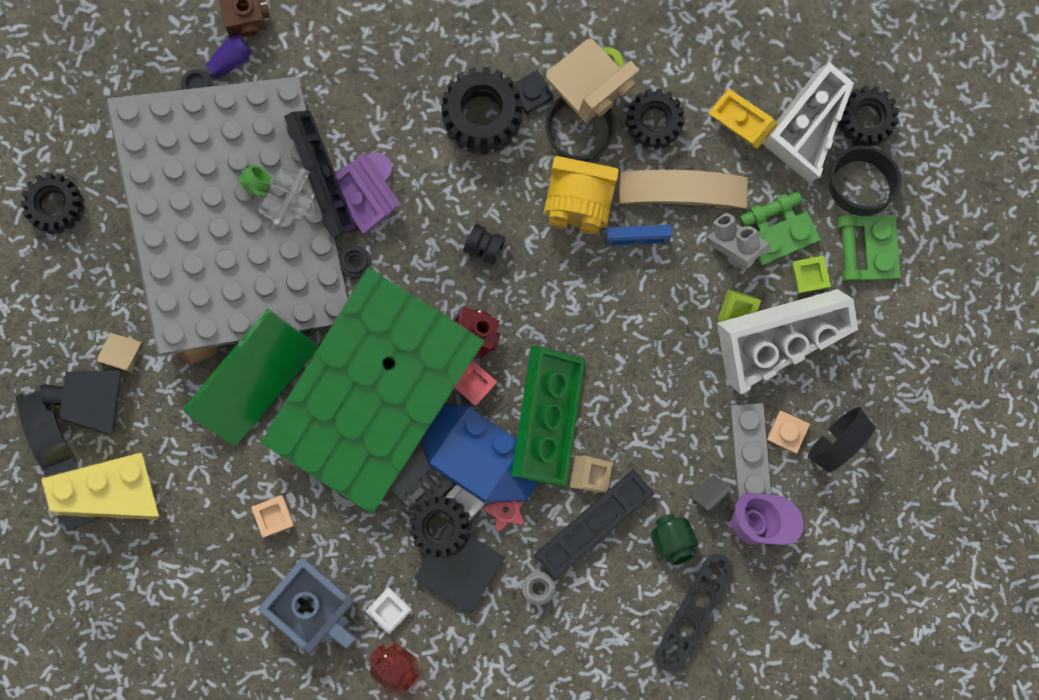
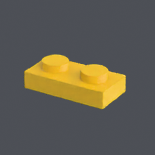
(743, 118)

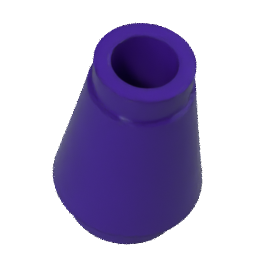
(229, 56)

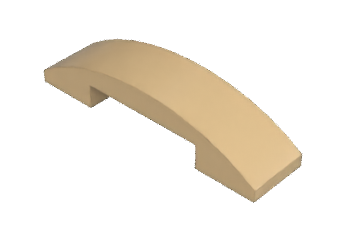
(683, 188)

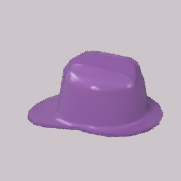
(766, 520)

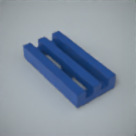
(638, 235)

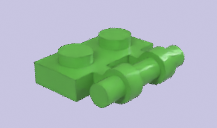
(787, 236)

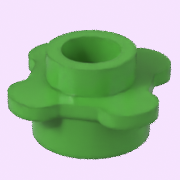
(255, 180)

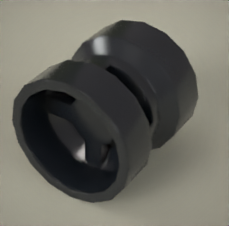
(483, 244)

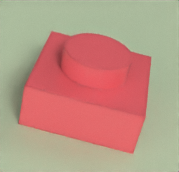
(475, 384)

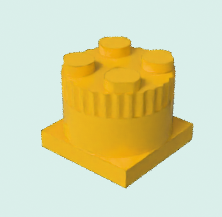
(580, 194)

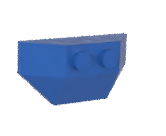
(474, 455)

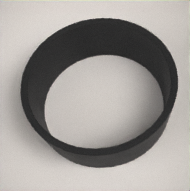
(560, 103)
(882, 162)
(851, 433)

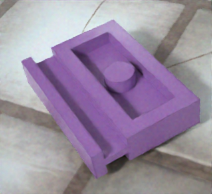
(366, 193)

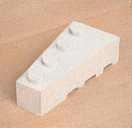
(782, 335)

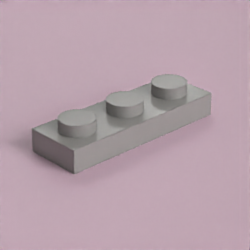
(750, 449)

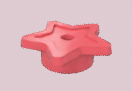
(502, 518)

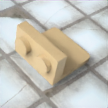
(591, 80)

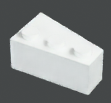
(810, 121)

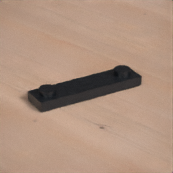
(322, 177)
(594, 524)

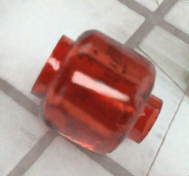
(394, 668)

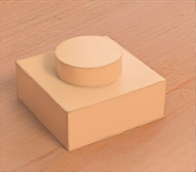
(787, 432)
(273, 516)

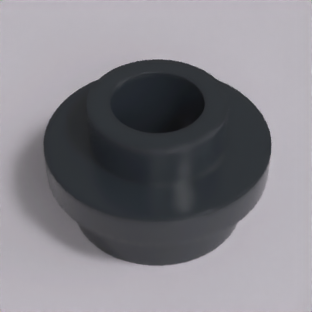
(350, 252)

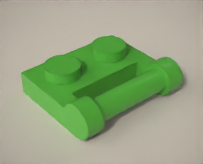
(879, 248)

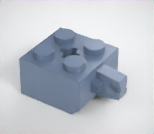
(310, 628)

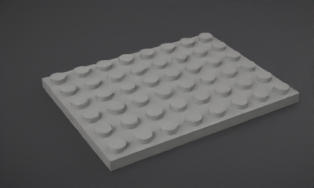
(198, 235)

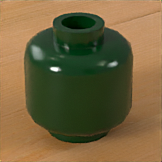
(674, 539)

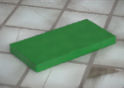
(251, 377)
(548, 416)

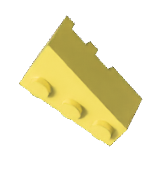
(103, 490)

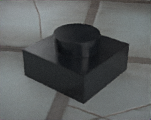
(533, 91)

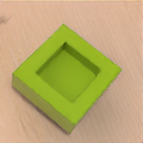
(810, 275)
(737, 305)

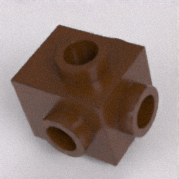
(244, 16)

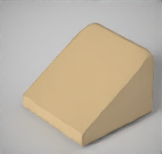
(119, 352)
(591, 474)

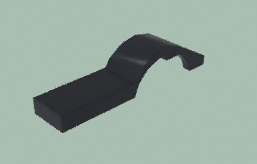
(48, 444)

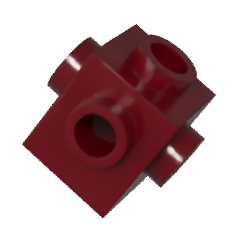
(481, 325)

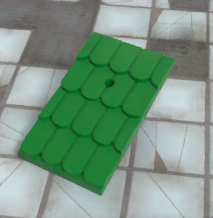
(350, 415)

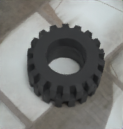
(481, 136)

